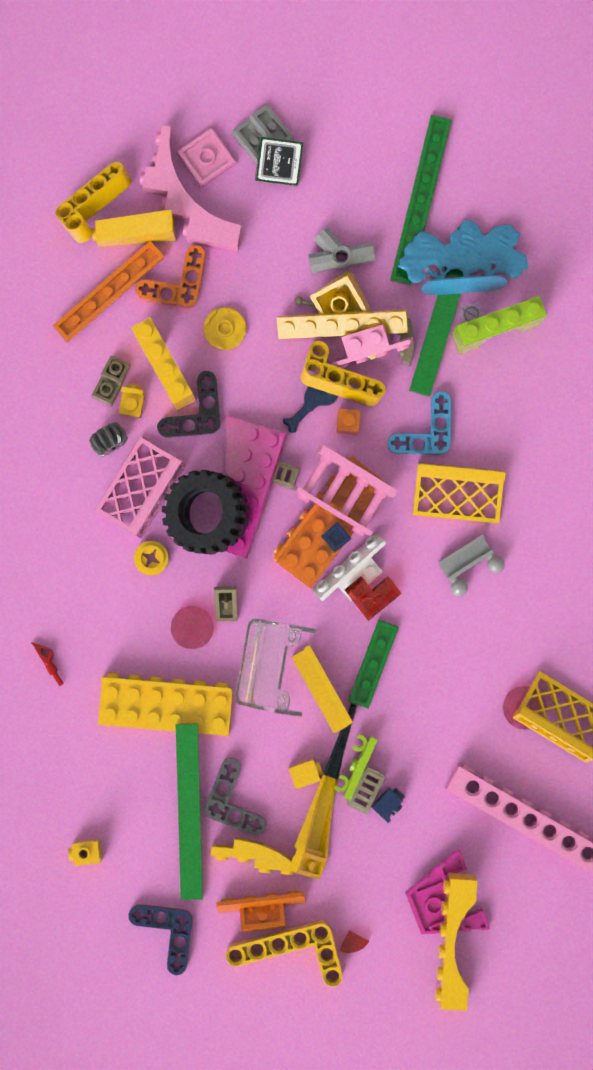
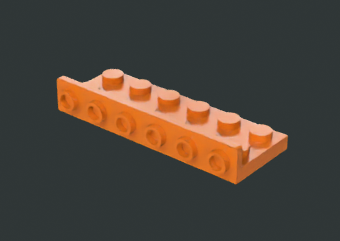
(305, 551)

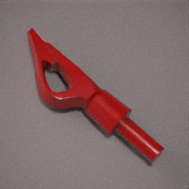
(51, 668)

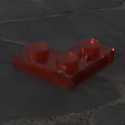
(373, 600)

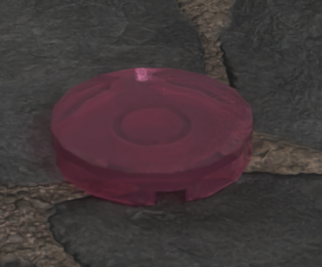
(192, 627)
(512, 702)

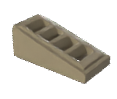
(294, 473)
(374, 773)

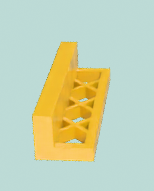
(322, 690)

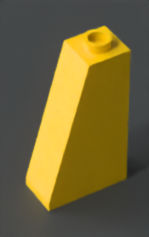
(135, 229)

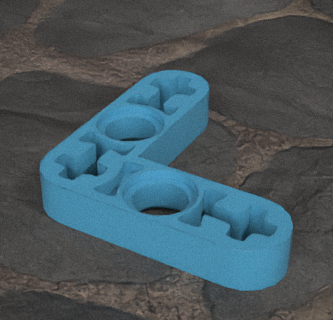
(429, 439)

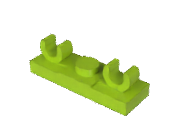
(357, 766)

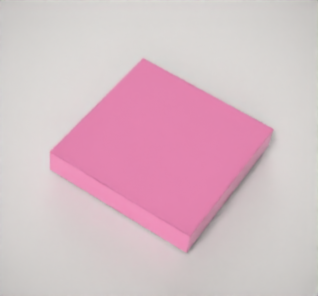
(206, 157)

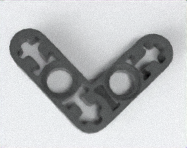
(223, 800)

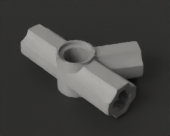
(332, 248)

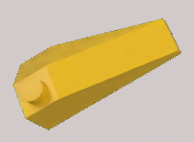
(341, 296)

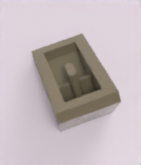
(226, 603)

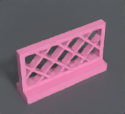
(156, 496)

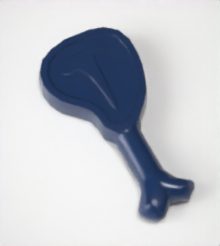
(312, 399)

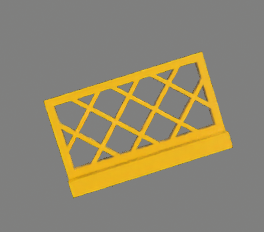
(463, 474)
(549, 729)

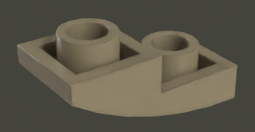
(407, 354)
(111, 381)

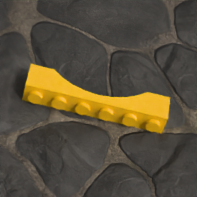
(460, 897)

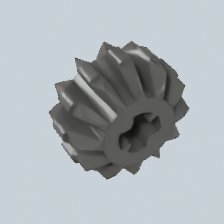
(108, 439)

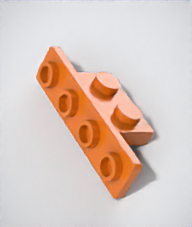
(261, 912)

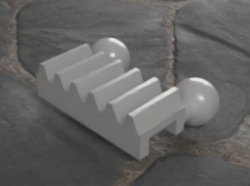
(465, 559)

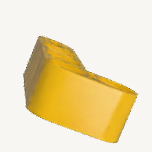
(91, 199)
(342, 376)

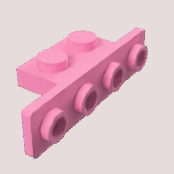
(368, 343)

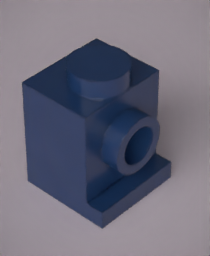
(388, 803)

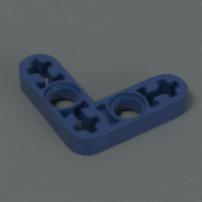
(170, 924)

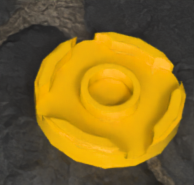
(224, 328)

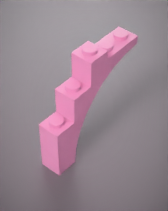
(202, 226)

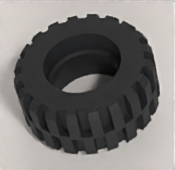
(179, 505)

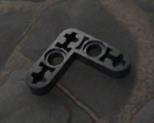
(205, 413)

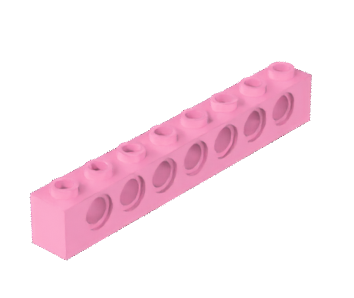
(458, 785)

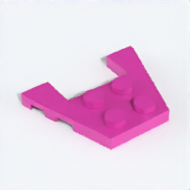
(427, 898)

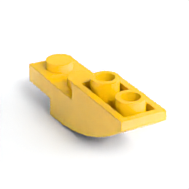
(265, 856)

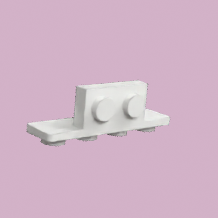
(356, 565)

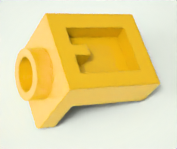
(131, 401)

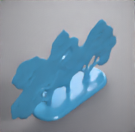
(467, 252)

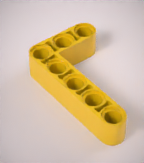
(291, 945)

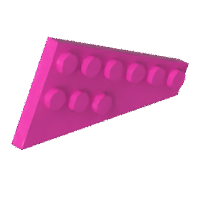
(252, 463)

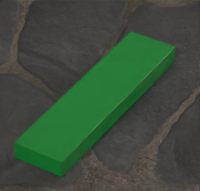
(373, 664)

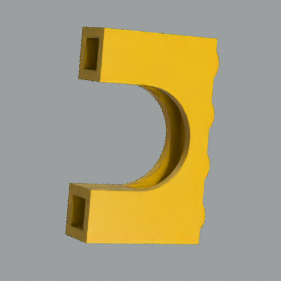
(163, 364)

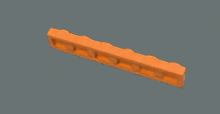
(108, 291)

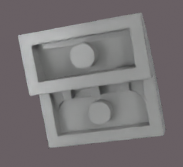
(260, 124)

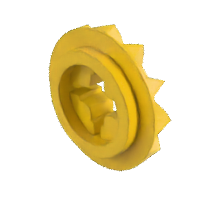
(148, 548)

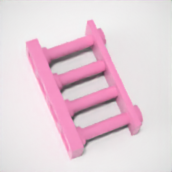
(363, 479)

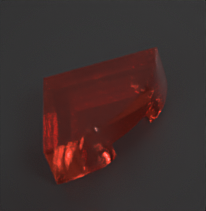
(353, 943)

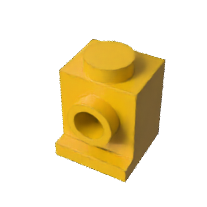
(93, 849)

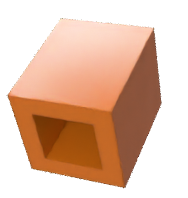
(348, 422)

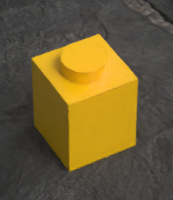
(305, 773)

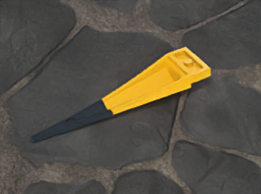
(314, 835)

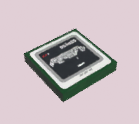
(279, 161)

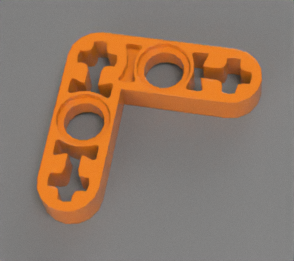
(178, 290)

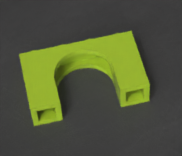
(518, 316)

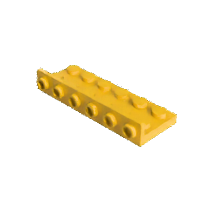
(164, 704)

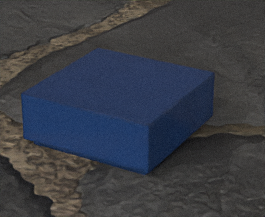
(336, 537)

